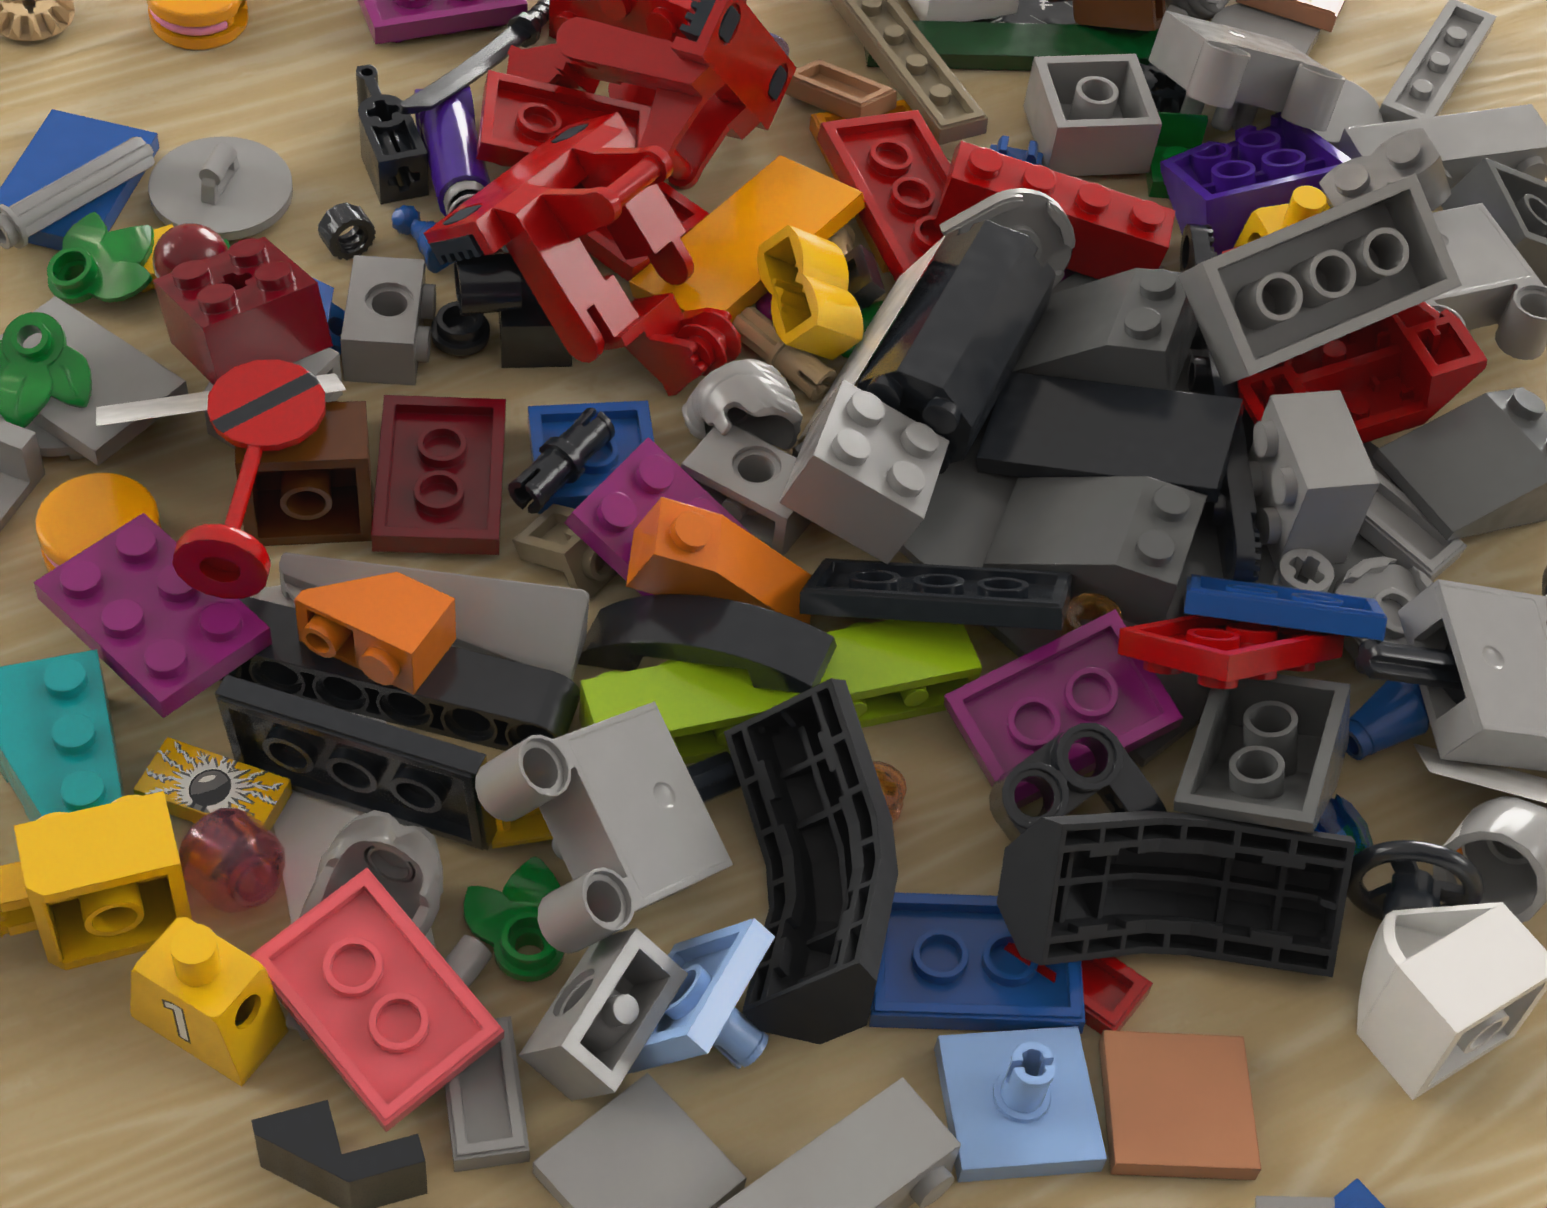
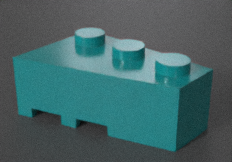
(58, 735)

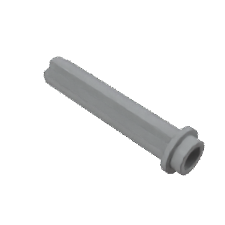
(73, 191)

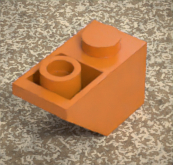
(380, 625)

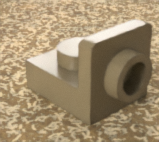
(556, 546)

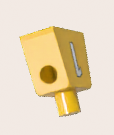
(195, 990)

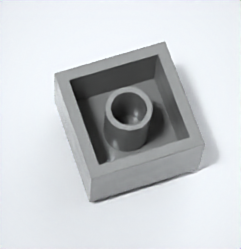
(1092, 114)
(865, 472)
(1310, 475)

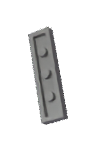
(1438, 63)

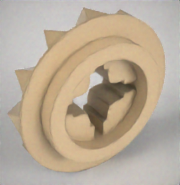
(48, 19)

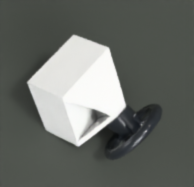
(1439, 976)

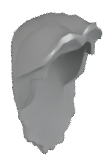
(397, 855)

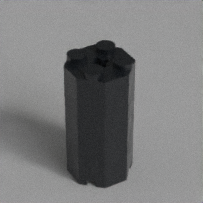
(962, 333)

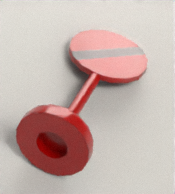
(258, 409)

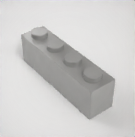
(1505, 135)
(873, 1158)

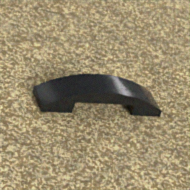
(710, 631)

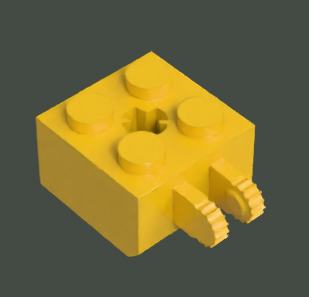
(95, 881)

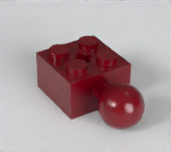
(235, 301)

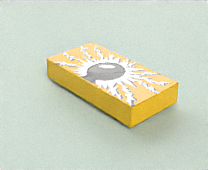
(204, 781)

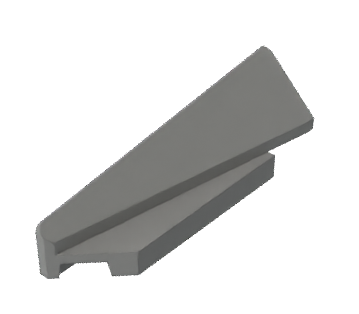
(493, 616)

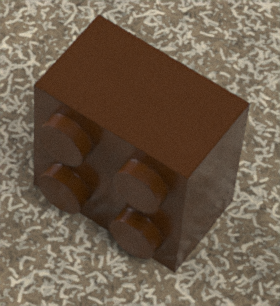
(315, 487)

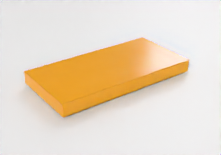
(729, 237)

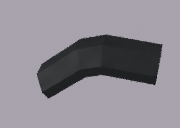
(825, 862)
(1175, 888)

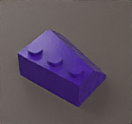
(1229, 181)

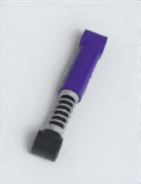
(451, 140)

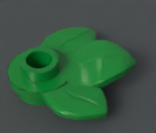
(100, 262)
(39, 372)
(510, 921)

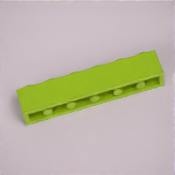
(888, 665)

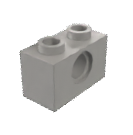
(385, 320)
(748, 482)
(604, 1015)

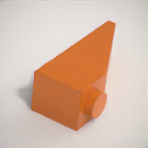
(709, 555)

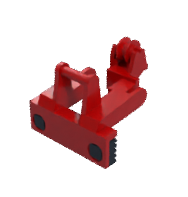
(697, 87)
(541, 224)

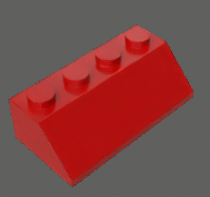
(1109, 227)

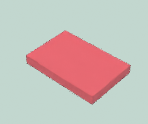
(377, 999)

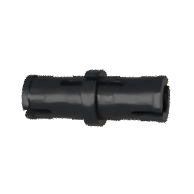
(561, 460)

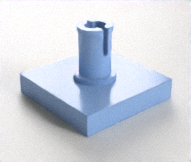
(705, 1004)
(1019, 1103)

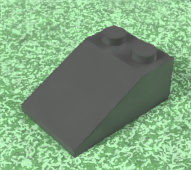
(1515, 203)
(1115, 331)
(1476, 464)
(1109, 532)
(1268, 752)

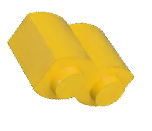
(810, 293)

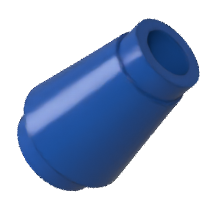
(1386, 719)

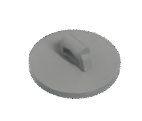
(223, 185)

